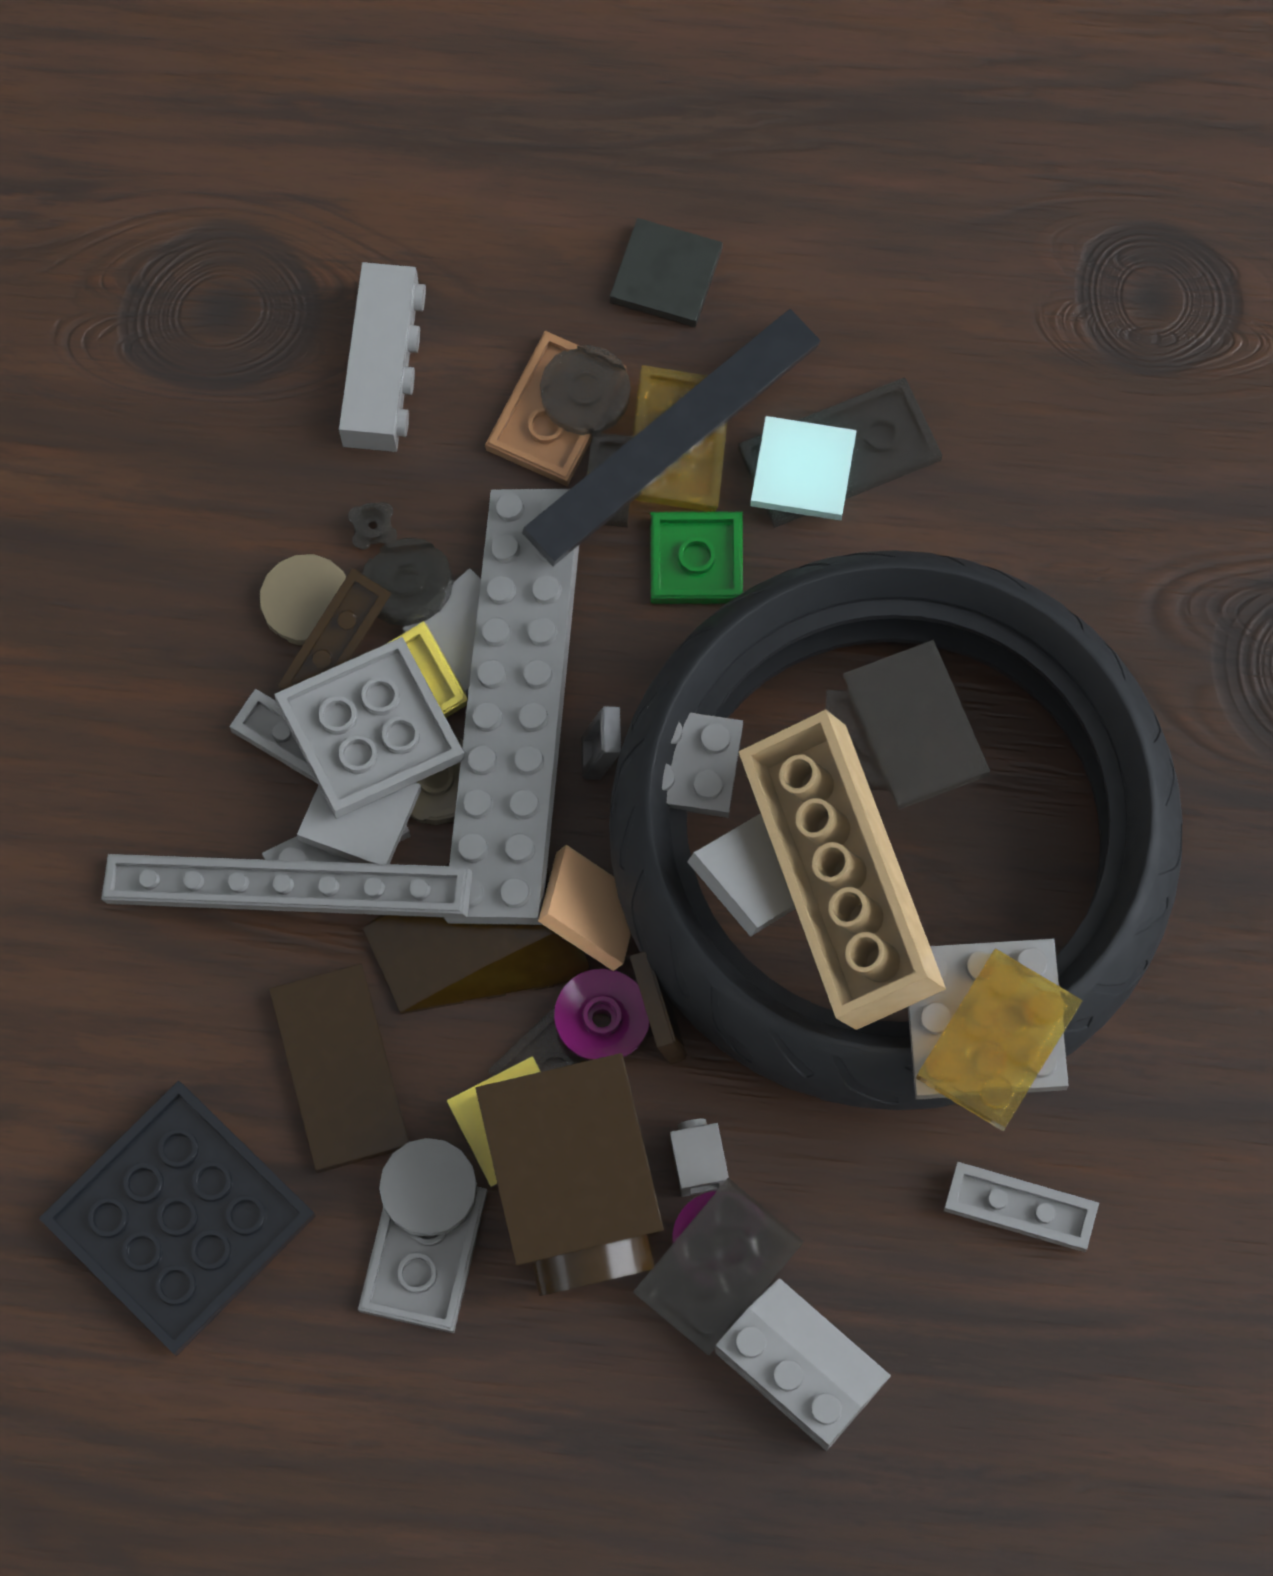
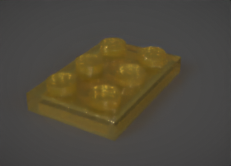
(697, 477)
(999, 1039)

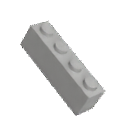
(380, 357)

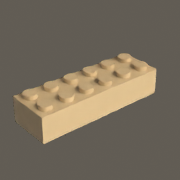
(841, 870)

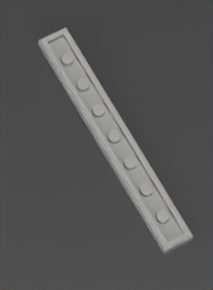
(288, 885)

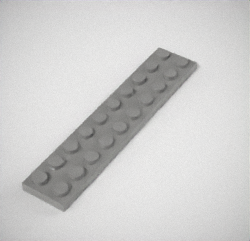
(513, 715)

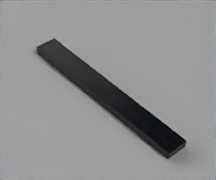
(670, 437)

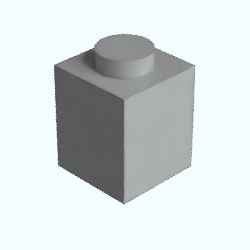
(698, 1157)

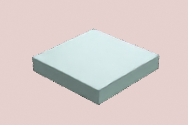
(803, 468)

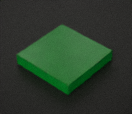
(696, 557)

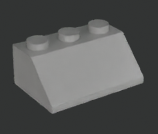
(801, 1363)

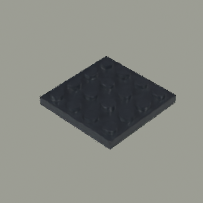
(177, 1217)

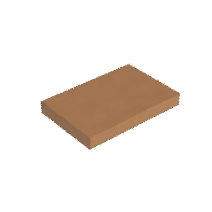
(525, 430)

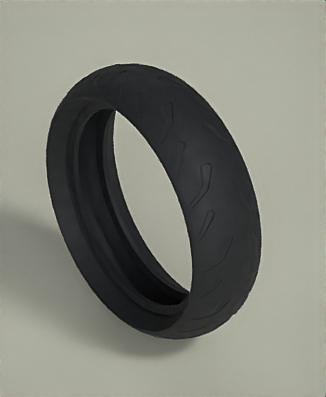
(899, 601)

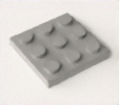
(369, 727)
(959, 969)

